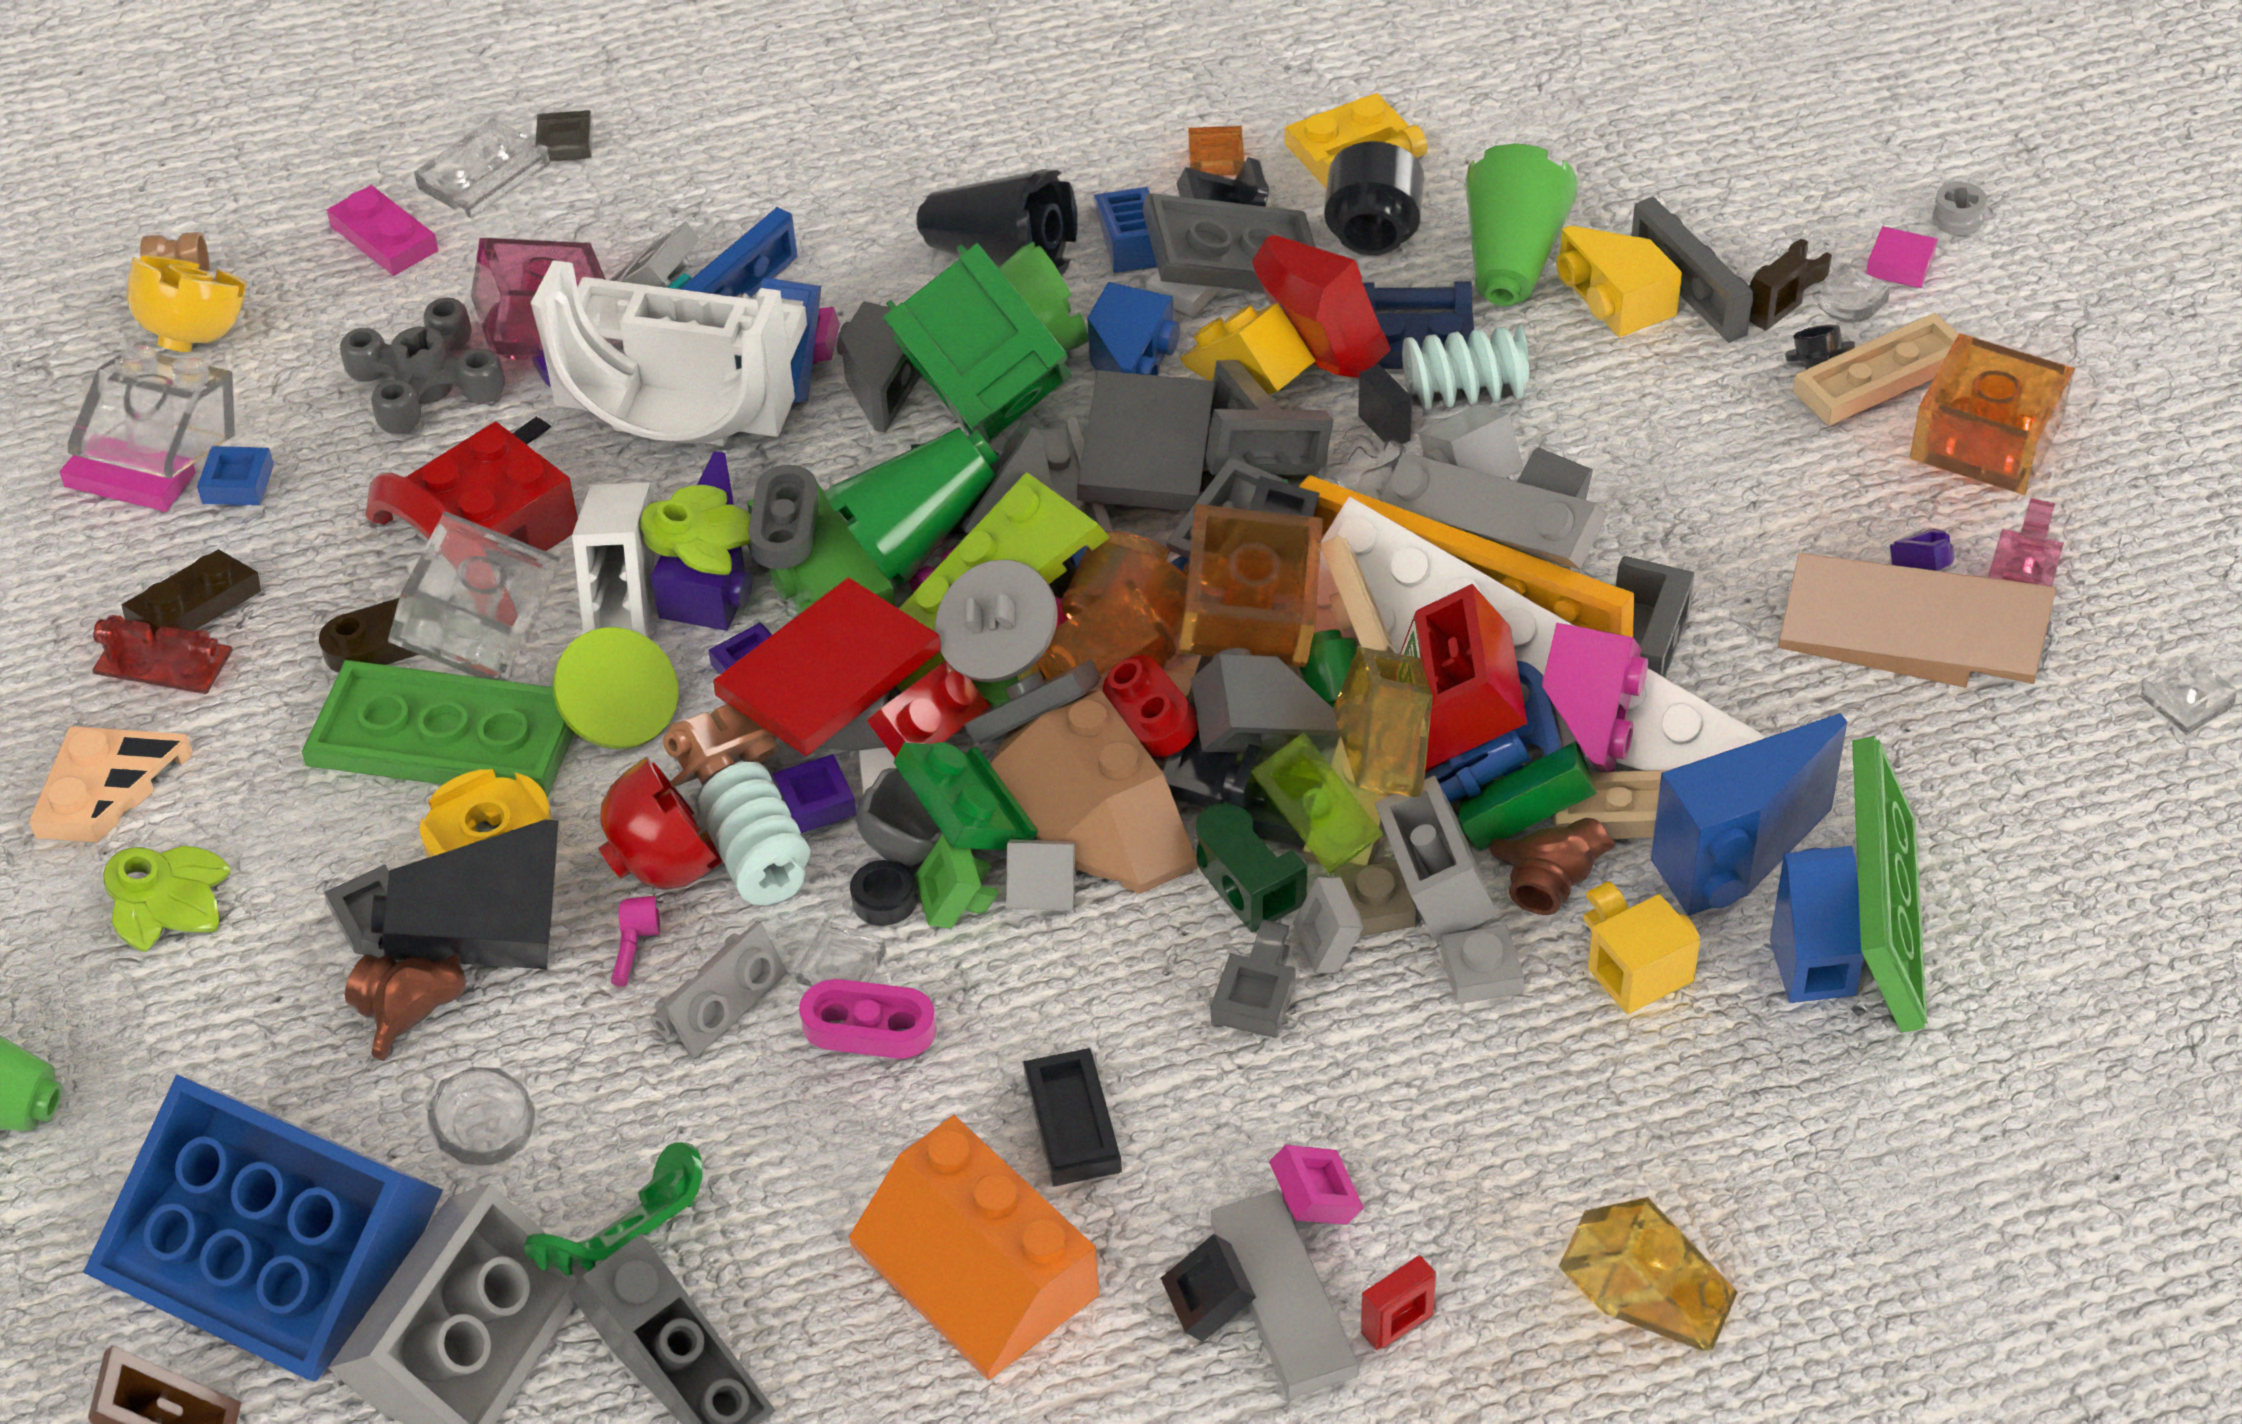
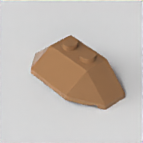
(1096, 784)

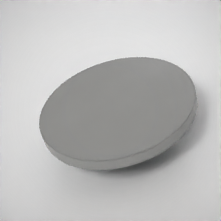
(996, 620)

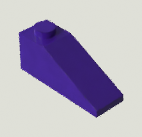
(699, 596)

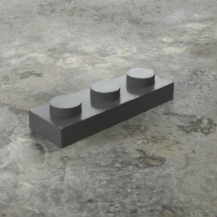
(1705, 280)

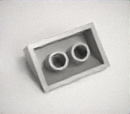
(458, 1318)

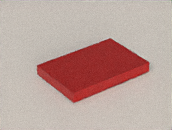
(827, 666)

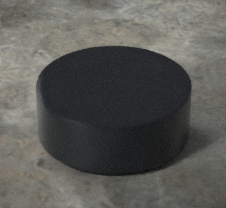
(883, 892)

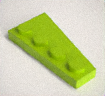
(1024, 526)

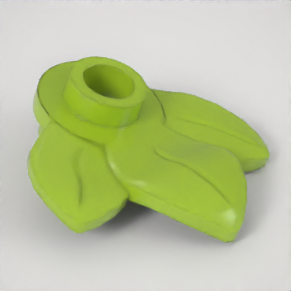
(696, 528)
(171, 895)

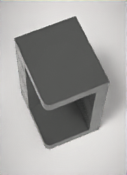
(1660, 607)

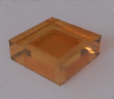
(1216, 149)

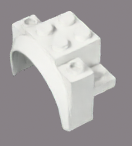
(690, 362)

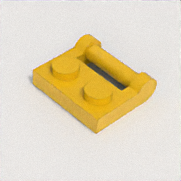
(1366, 119)

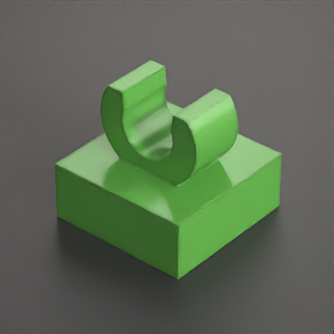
(951, 883)

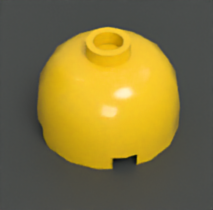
(183, 301)

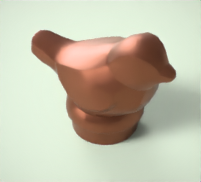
(1551, 862)
(401, 993)

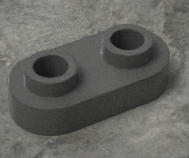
(783, 516)

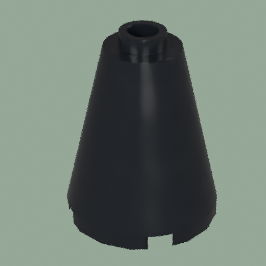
(1003, 216)

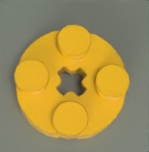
(477, 798)

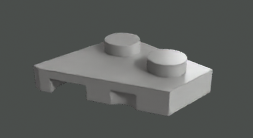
(660, 259)

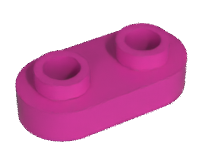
(870, 1018)

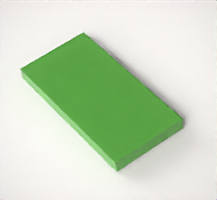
(436, 726)
(1889, 885)

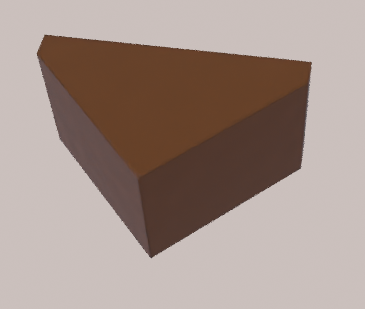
(144, 1393)

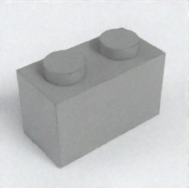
(1436, 860)

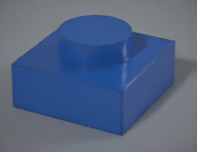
(235, 475)

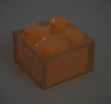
(1991, 413)
(1251, 583)

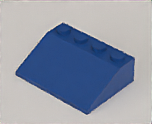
(258, 1228)

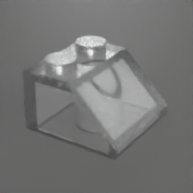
(154, 412)
(473, 599)

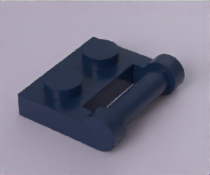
(1419, 325)

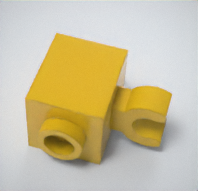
(1639, 949)

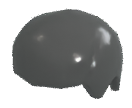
(896, 820)

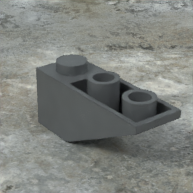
(667, 1339)

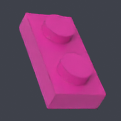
(382, 230)

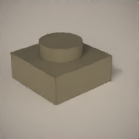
(1379, 896)

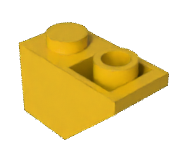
(1619, 277)
(1258, 339)

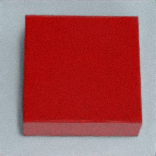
(1398, 1303)

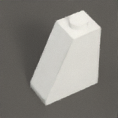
(613, 559)

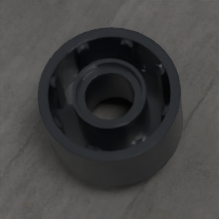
(1374, 197)

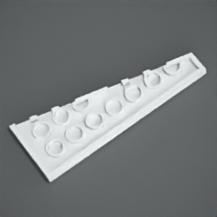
(1411, 573)

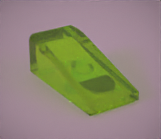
(1316, 803)

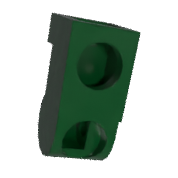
(1245, 869)

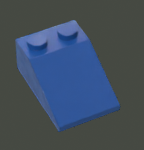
(1740, 810)

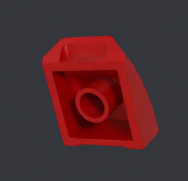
(1323, 303)

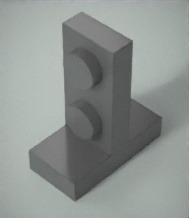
(1258, 432)

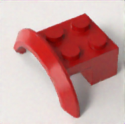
(486, 481)

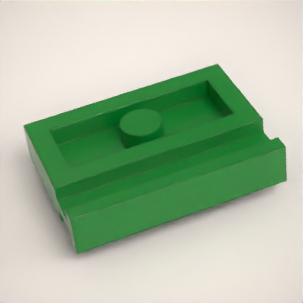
(964, 796)

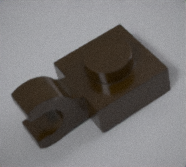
(1781, 285)

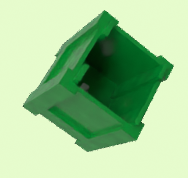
(978, 344)

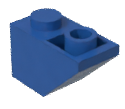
(1131, 330)
(1818, 924)

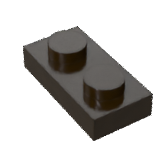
(194, 594)

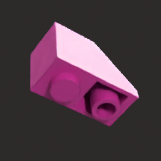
(1591, 686)

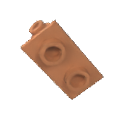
(706, 750)

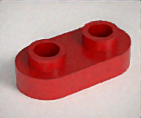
(1151, 705)

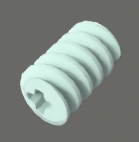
(1466, 365)
(754, 833)

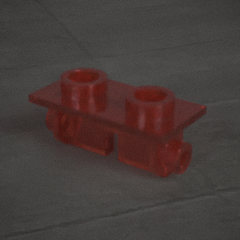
(174, 660)

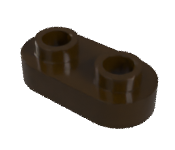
(362, 637)

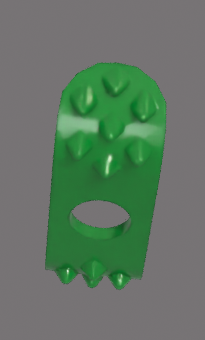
(671, 1190)

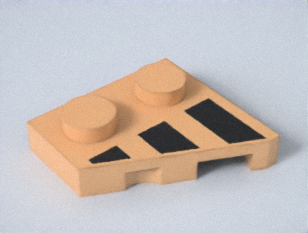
(100, 778)

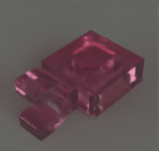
(2028, 554)

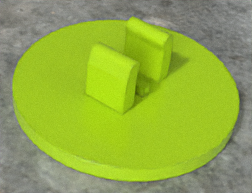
(615, 688)

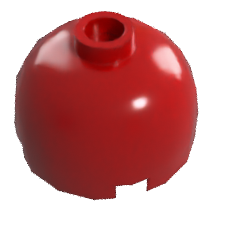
(653, 831)

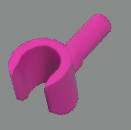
(636, 919)

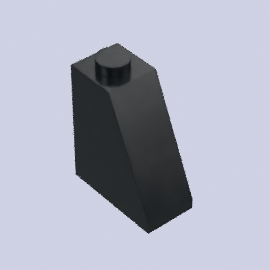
(474, 902)

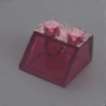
(508, 279)

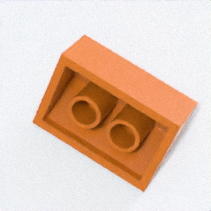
(975, 1248)

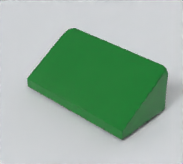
(1527, 796)

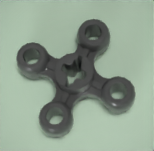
(421, 365)

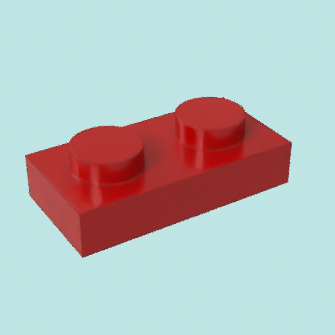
(928, 709)

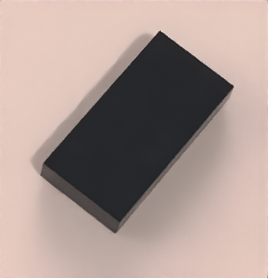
(1072, 1117)

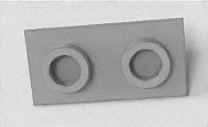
(721, 990)

